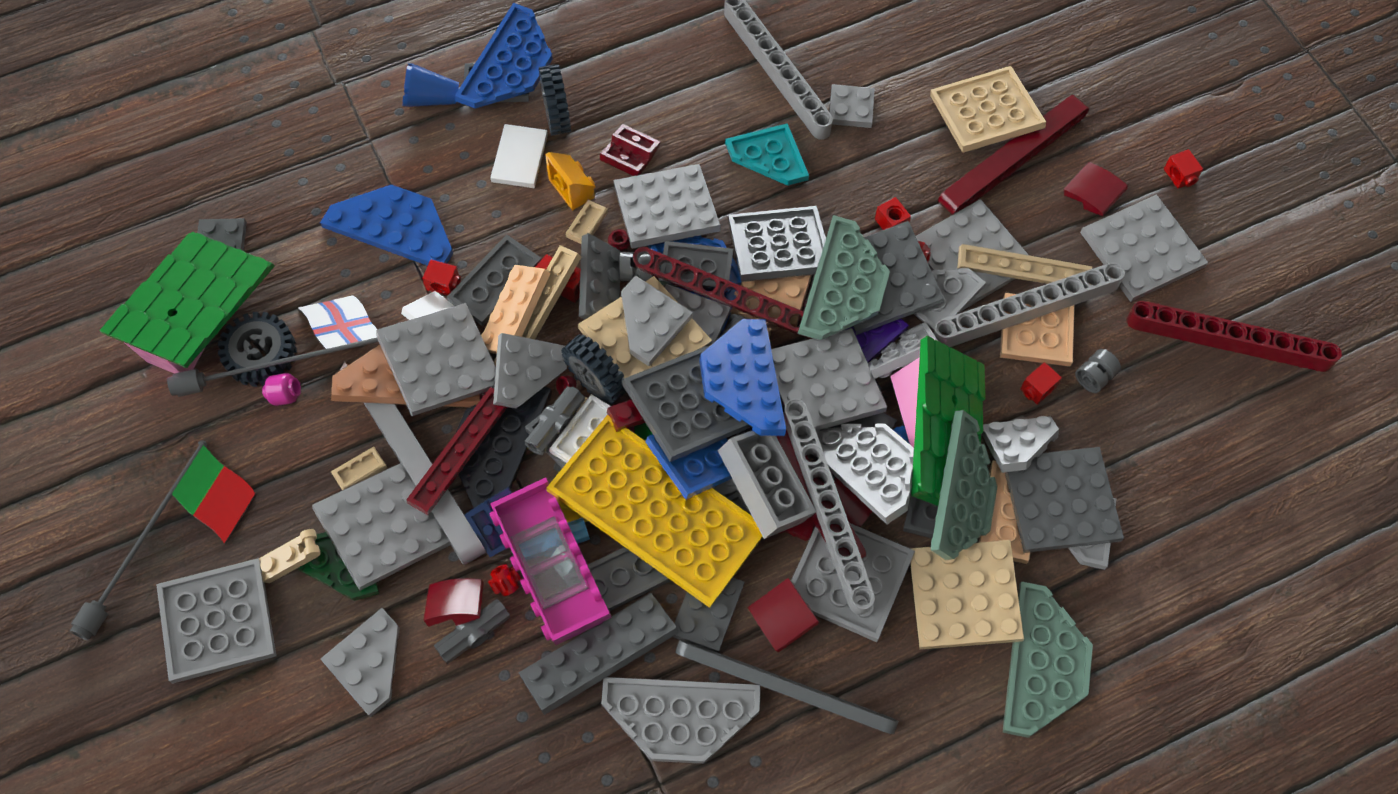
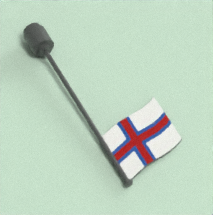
(335, 324)

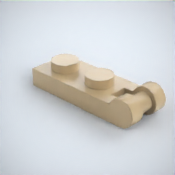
(289, 556)

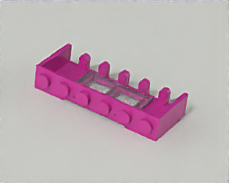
(549, 562)

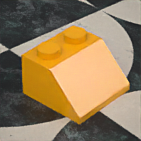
(569, 179)

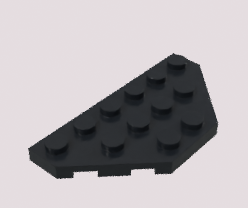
(502, 451)

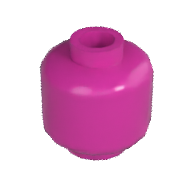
(281, 389)

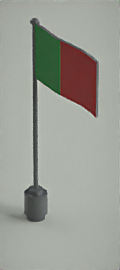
(206, 492)

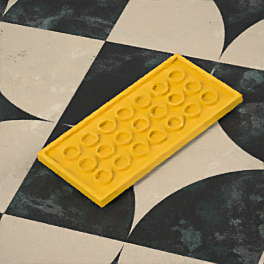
(634, 501)

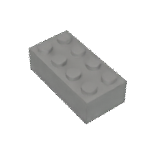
(766, 482)

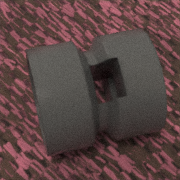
(627, 263)
(1098, 370)

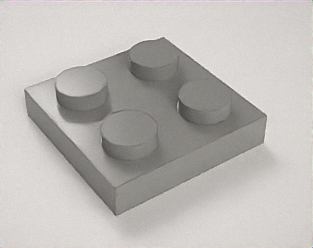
(852, 105)

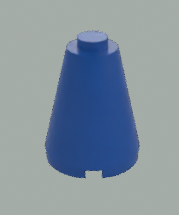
(427, 88)

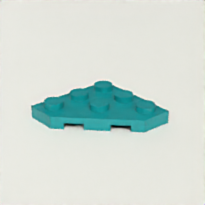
(770, 154)

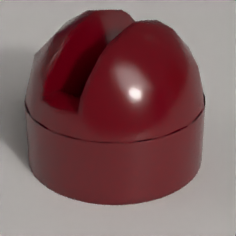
(564, 381)

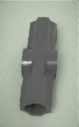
(554, 420)
(472, 633)

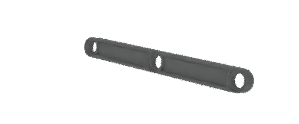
(787, 687)

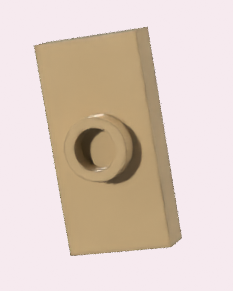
(586, 221)
(359, 468)

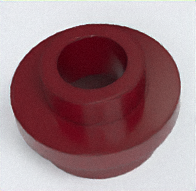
(619, 234)

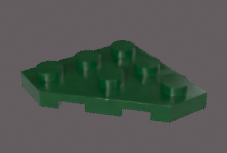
(332, 572)

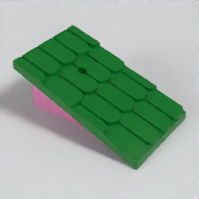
(186, 302)
(928, 397)

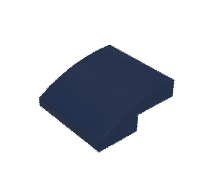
(483, 524)

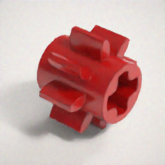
(504, 580)

